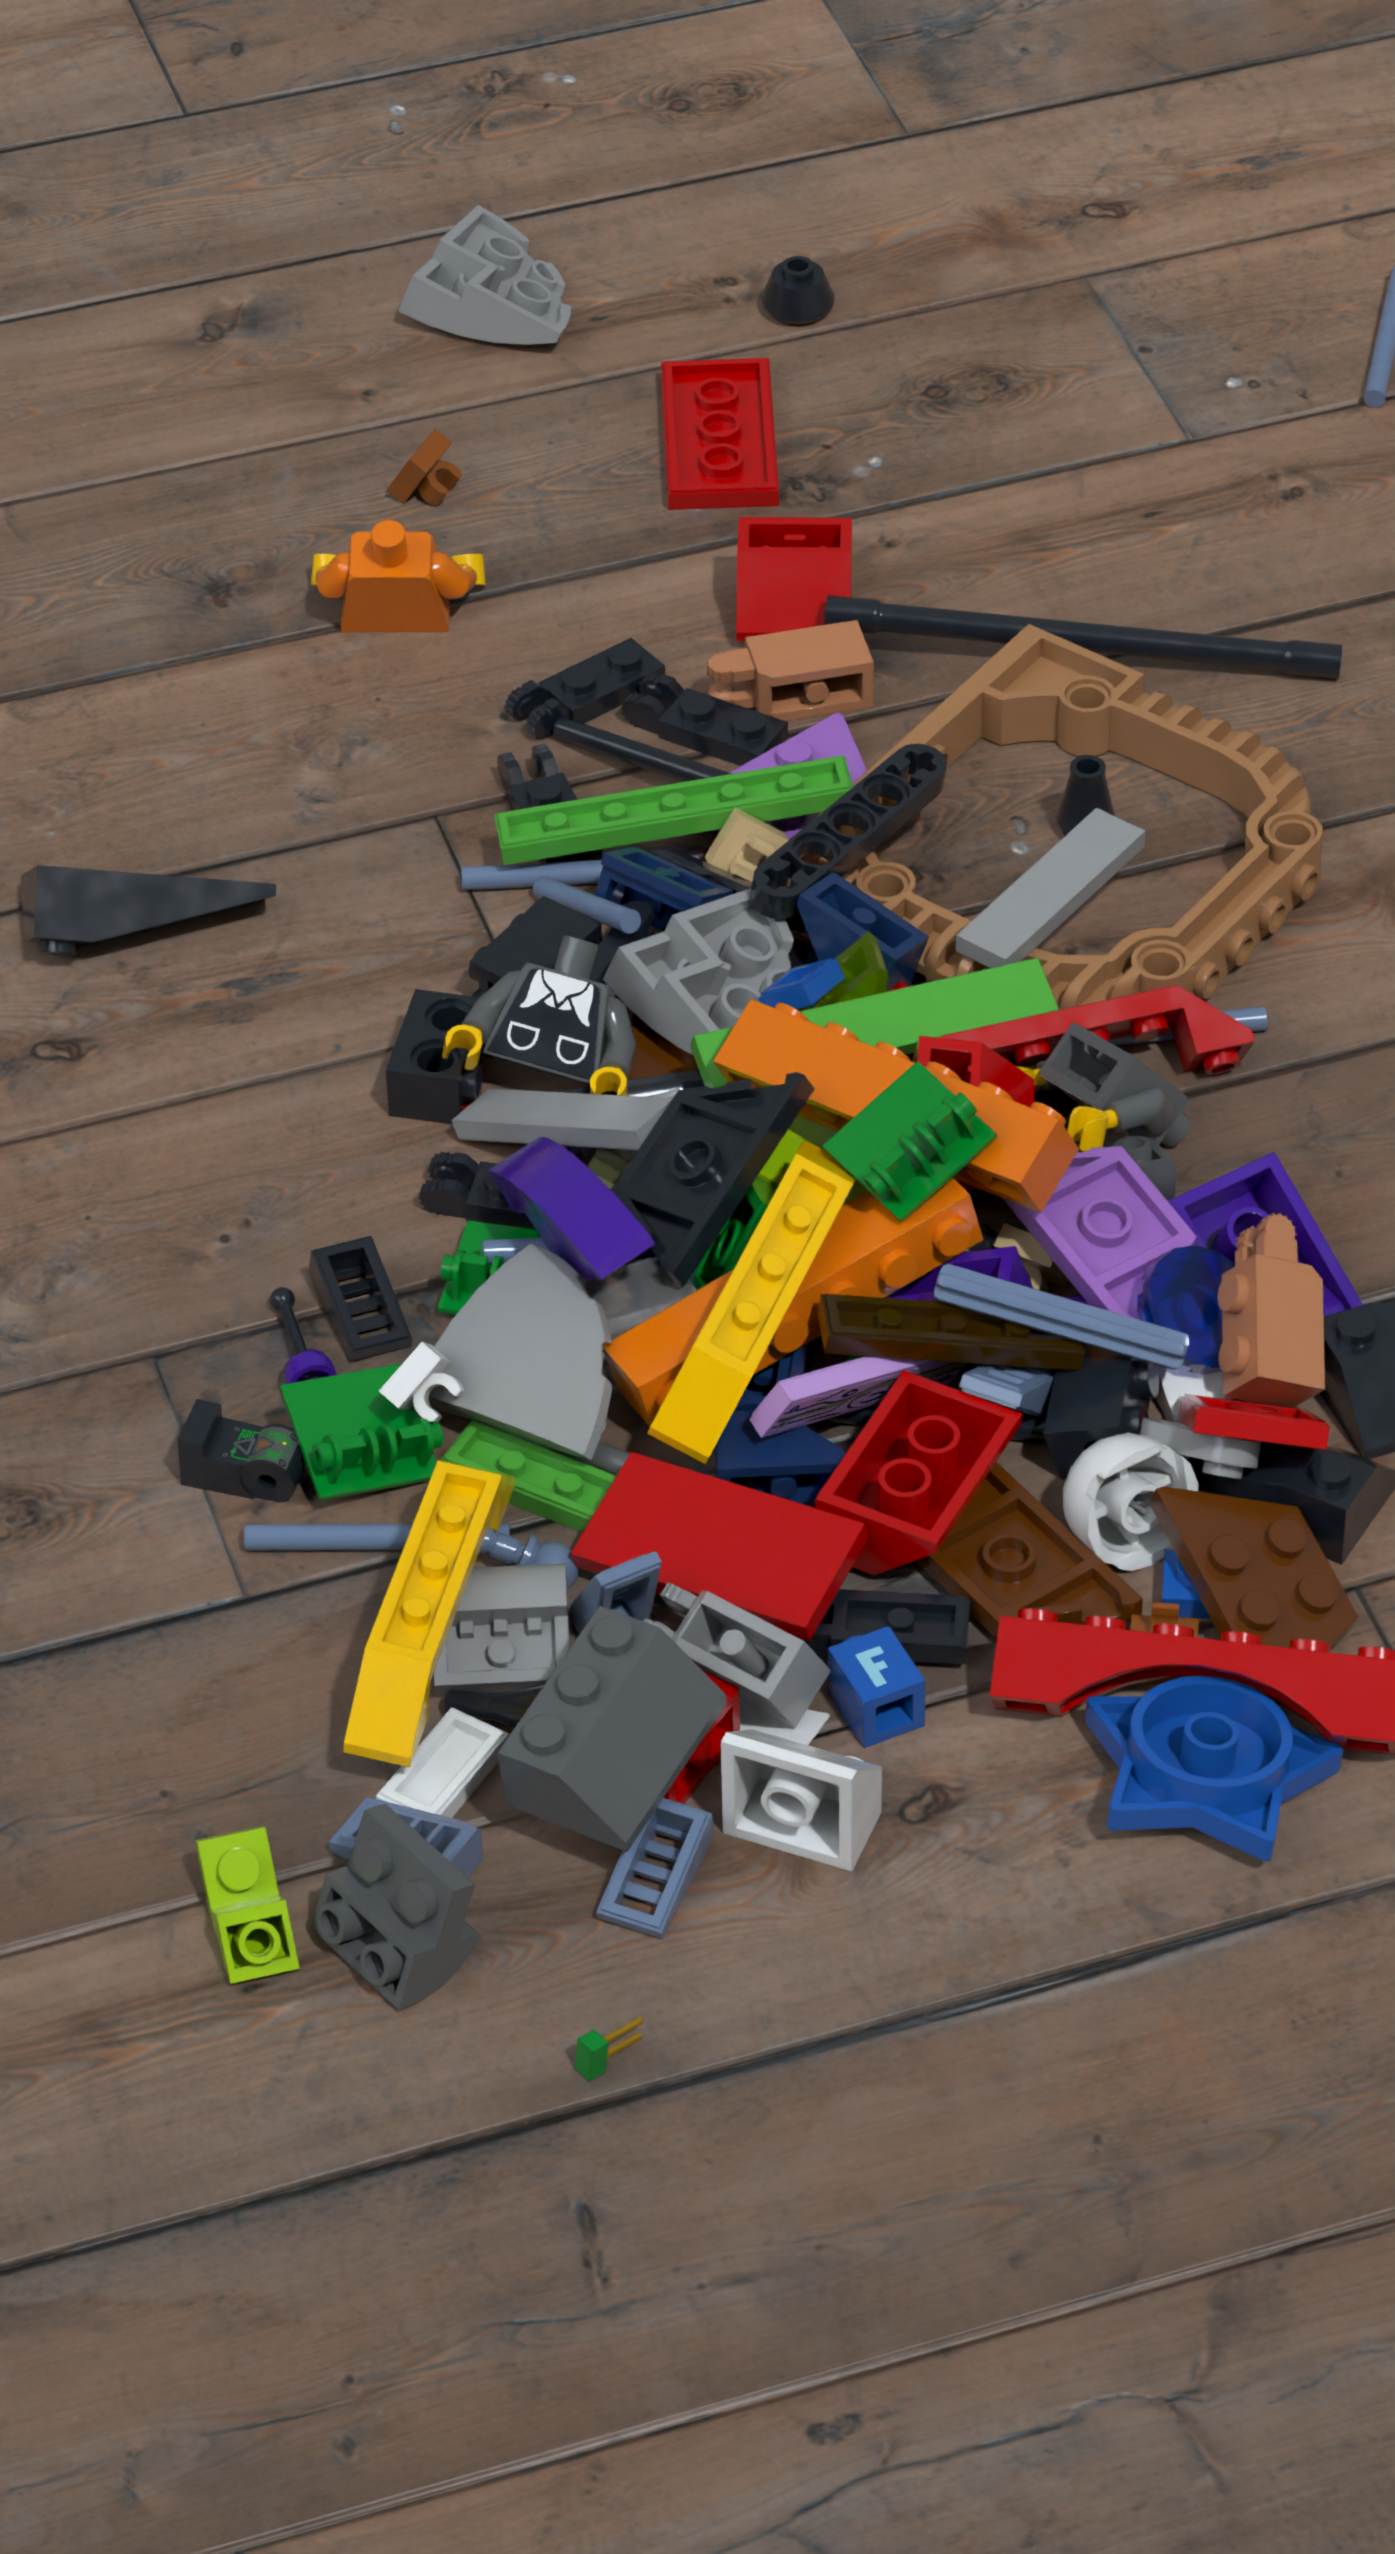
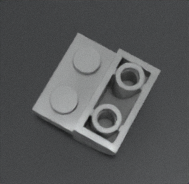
(506, 1630)

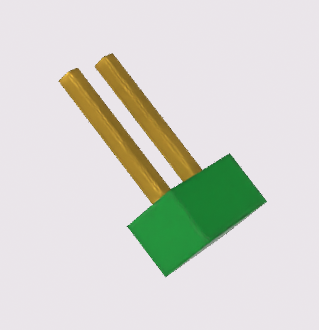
(593, 2049)

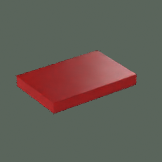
(1253, 1421)

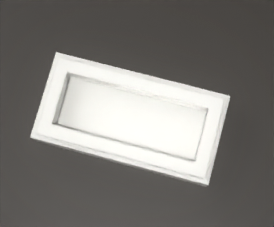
(447, 1765)

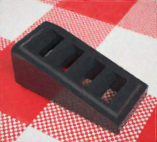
(351, 1260)

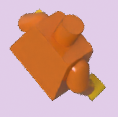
(395, 580)

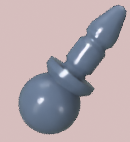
(532, 1553)

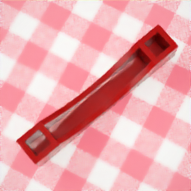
(1059, 1665)

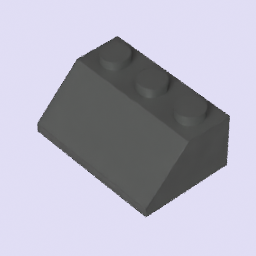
(609, 1730)

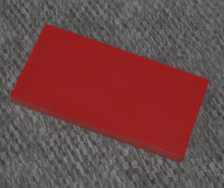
(719, 434)
(724, 1540)

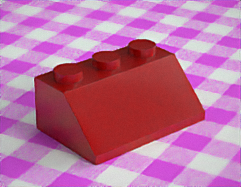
(916, 1468)

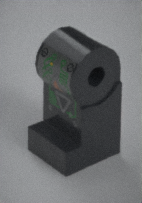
(238, 1455)

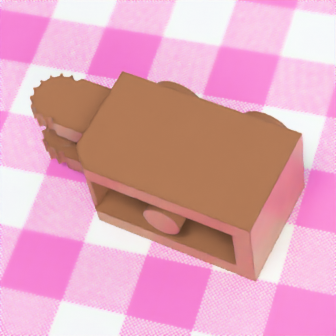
(797, 672)
(1271, 1319)

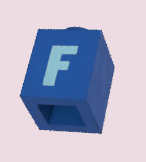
(876, 1686)

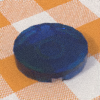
(1183, 1296)

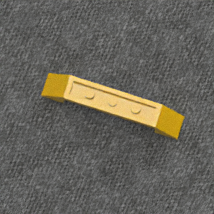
(752, 1303)
(420, 1608)

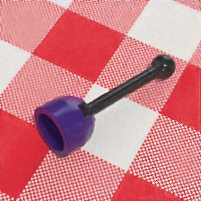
(307, 1362)

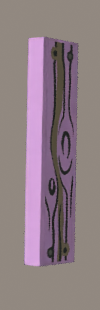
(839, 1390)

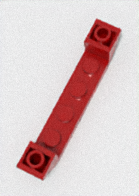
(1201, 1032)

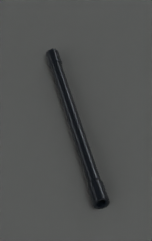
(1292, 657)

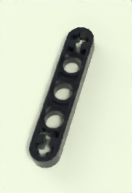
(852, 809)

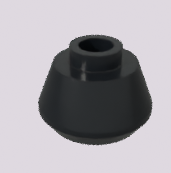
(798, 292)

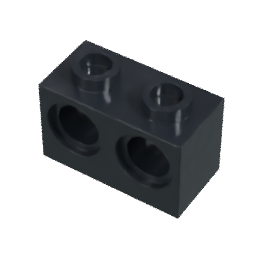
(417, 1075)

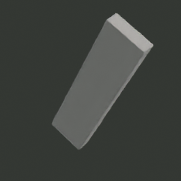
(1051, 890)
(562, 1117)

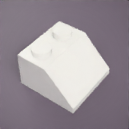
(798, 1797)

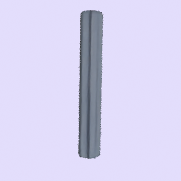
(1061, 1317)

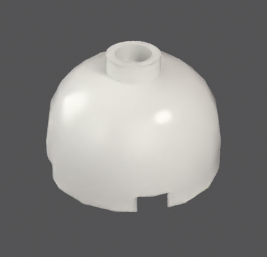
(1111, 1493)

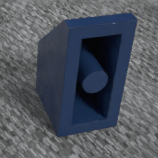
(841, 914)
(783, 1464)

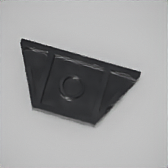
(704, 1162)

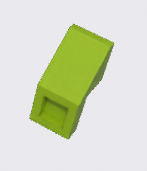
(246, 1904)

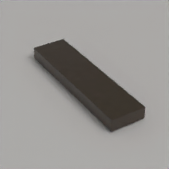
(937, 1334)

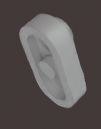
(1220, 1454)

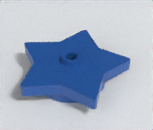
(1207, 1760)

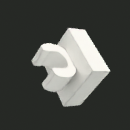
(417, 1378)

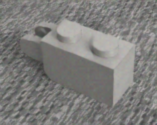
(764, 1661)

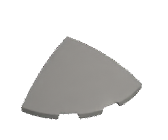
(488, 286)
(701, 968)
(531, 1355)

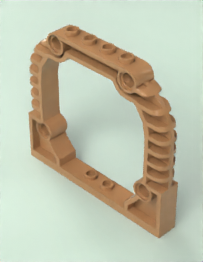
(1090, 705)

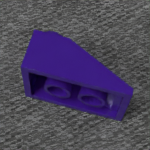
(1245, 1197)

